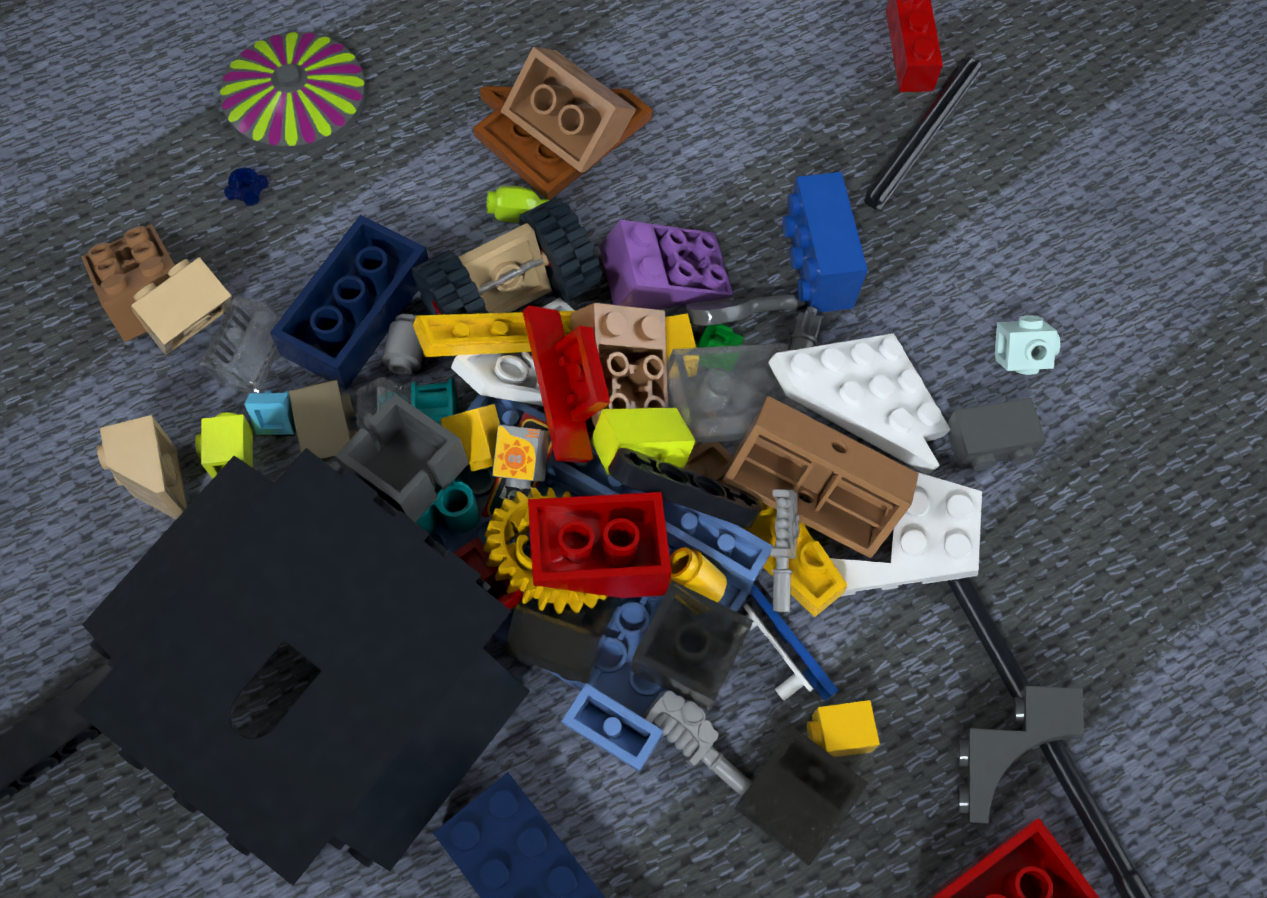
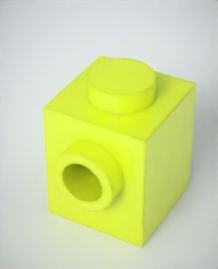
(222, 439)

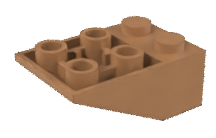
(124, 269)
(630, 352)

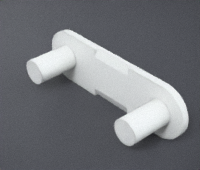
(795, 681)

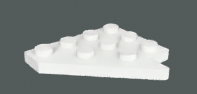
(867, 391)

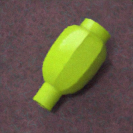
(510, 202)

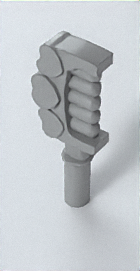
(785, 546)
(687, 727)

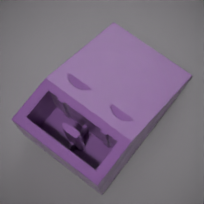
(662, 266)

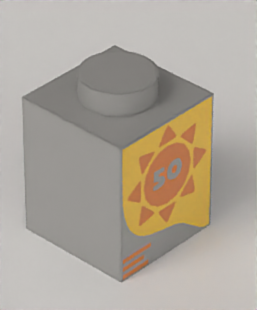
(521, 455)

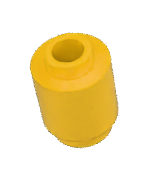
(697, 573)

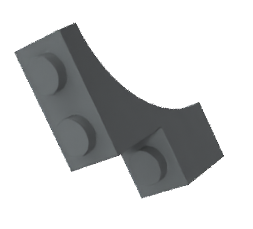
(1045, 717)

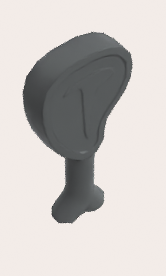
(725, 311)

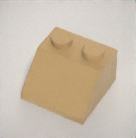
(181, 304)
(144, 463)

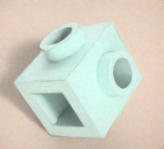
(1026, 345)

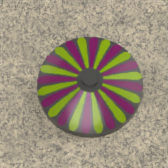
(293, 92)

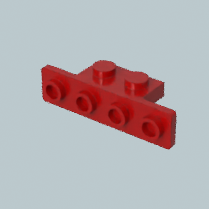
(568, 381)

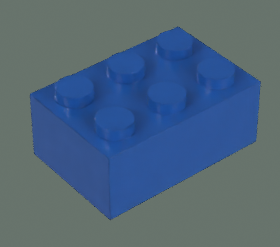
(824, 242)

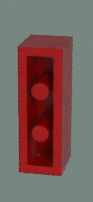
(914, 44)

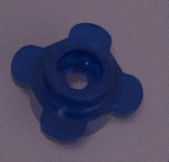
(243, 177)

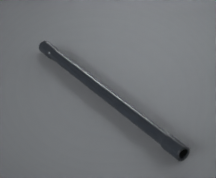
(1125, 877)

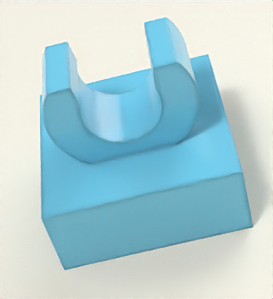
(271, 413)

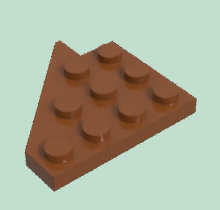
(527, 155)

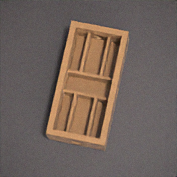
(850, 487)

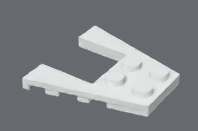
(930, 543)

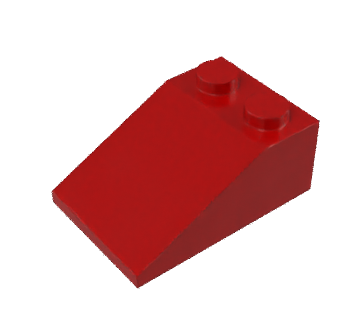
(601, 544)

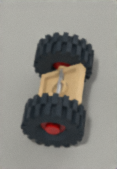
(515, 268)

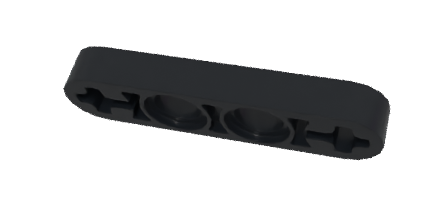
(685, 487)

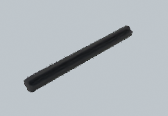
(922, 134)

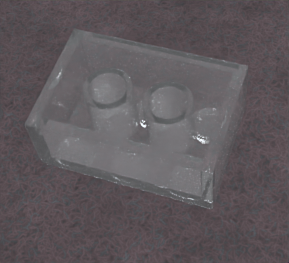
(723, 388)

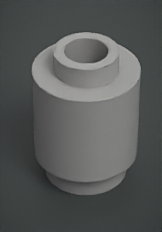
(402, 346)

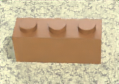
(566, 108)

